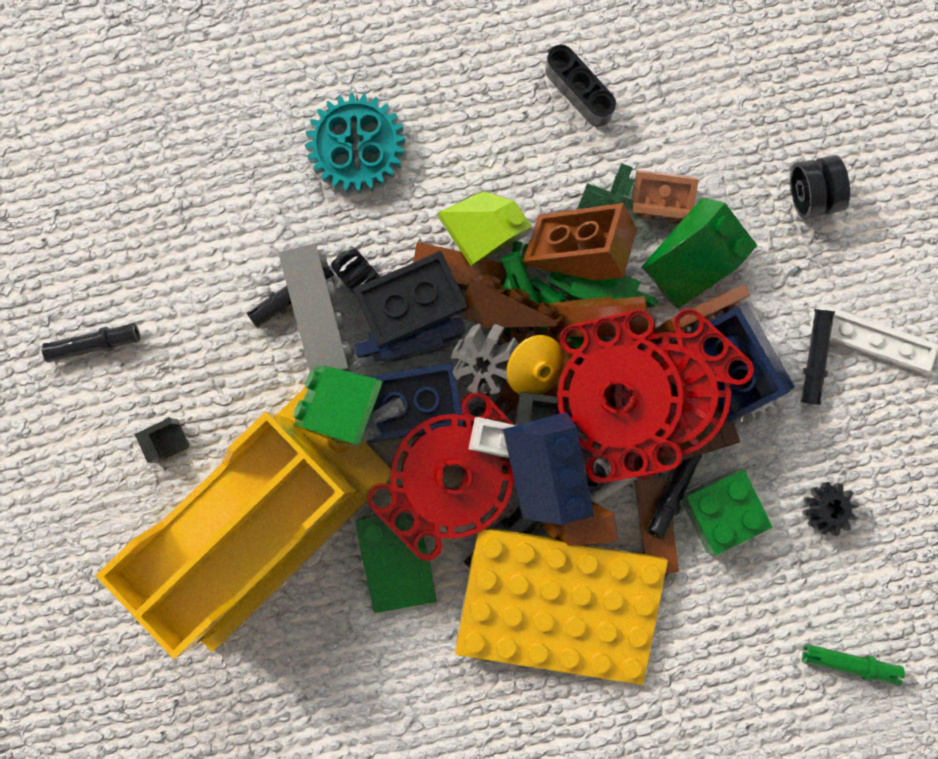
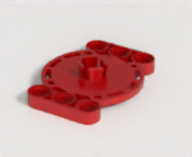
(700, 384)
(648, 408)
(423, 487)

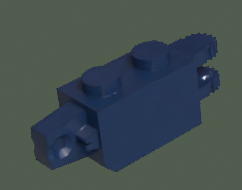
(420, 343)

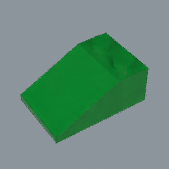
(699, 252)
(337, 404)
(391, 569)

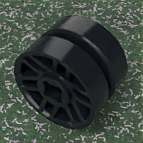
(819, 186)

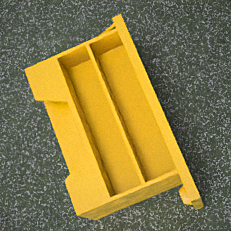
(241, 531)

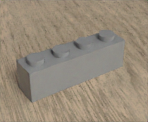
(313, 307)

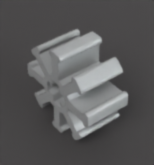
(492, 367)

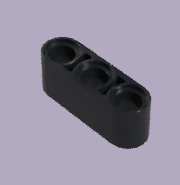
(578, 72)

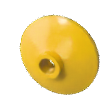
(535, 365)

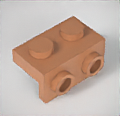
(663, 195)

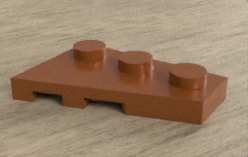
(708, 309)

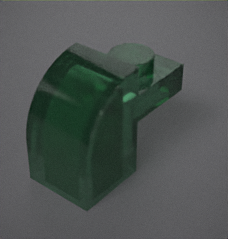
(622, 184)

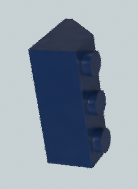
(769, 377)
(549, 470)

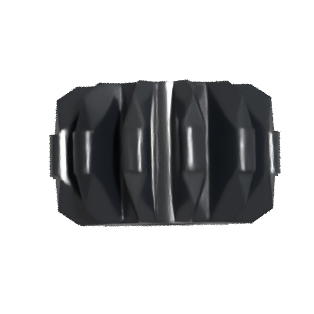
(353, 268)
(822, 516)

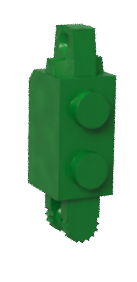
(582, 288)

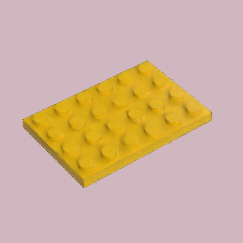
(560, 606)

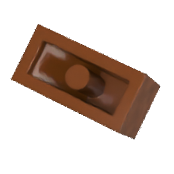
(592, 530)

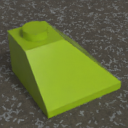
(484, 225)

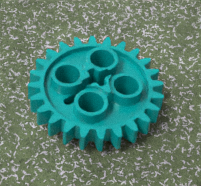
(328, 146)

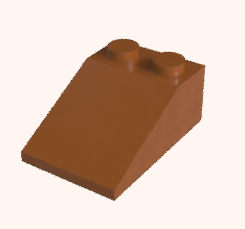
(583, 242)

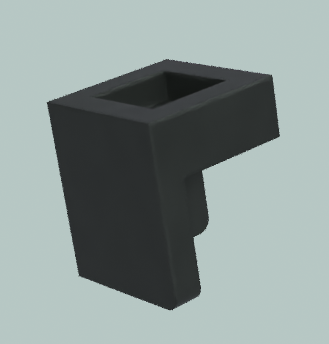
(535, 407)
(162, 440)

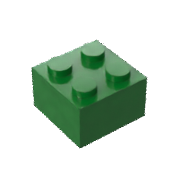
(726, 511)

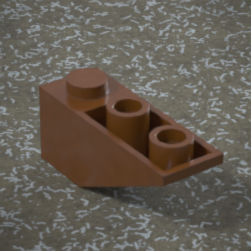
(495, 304)

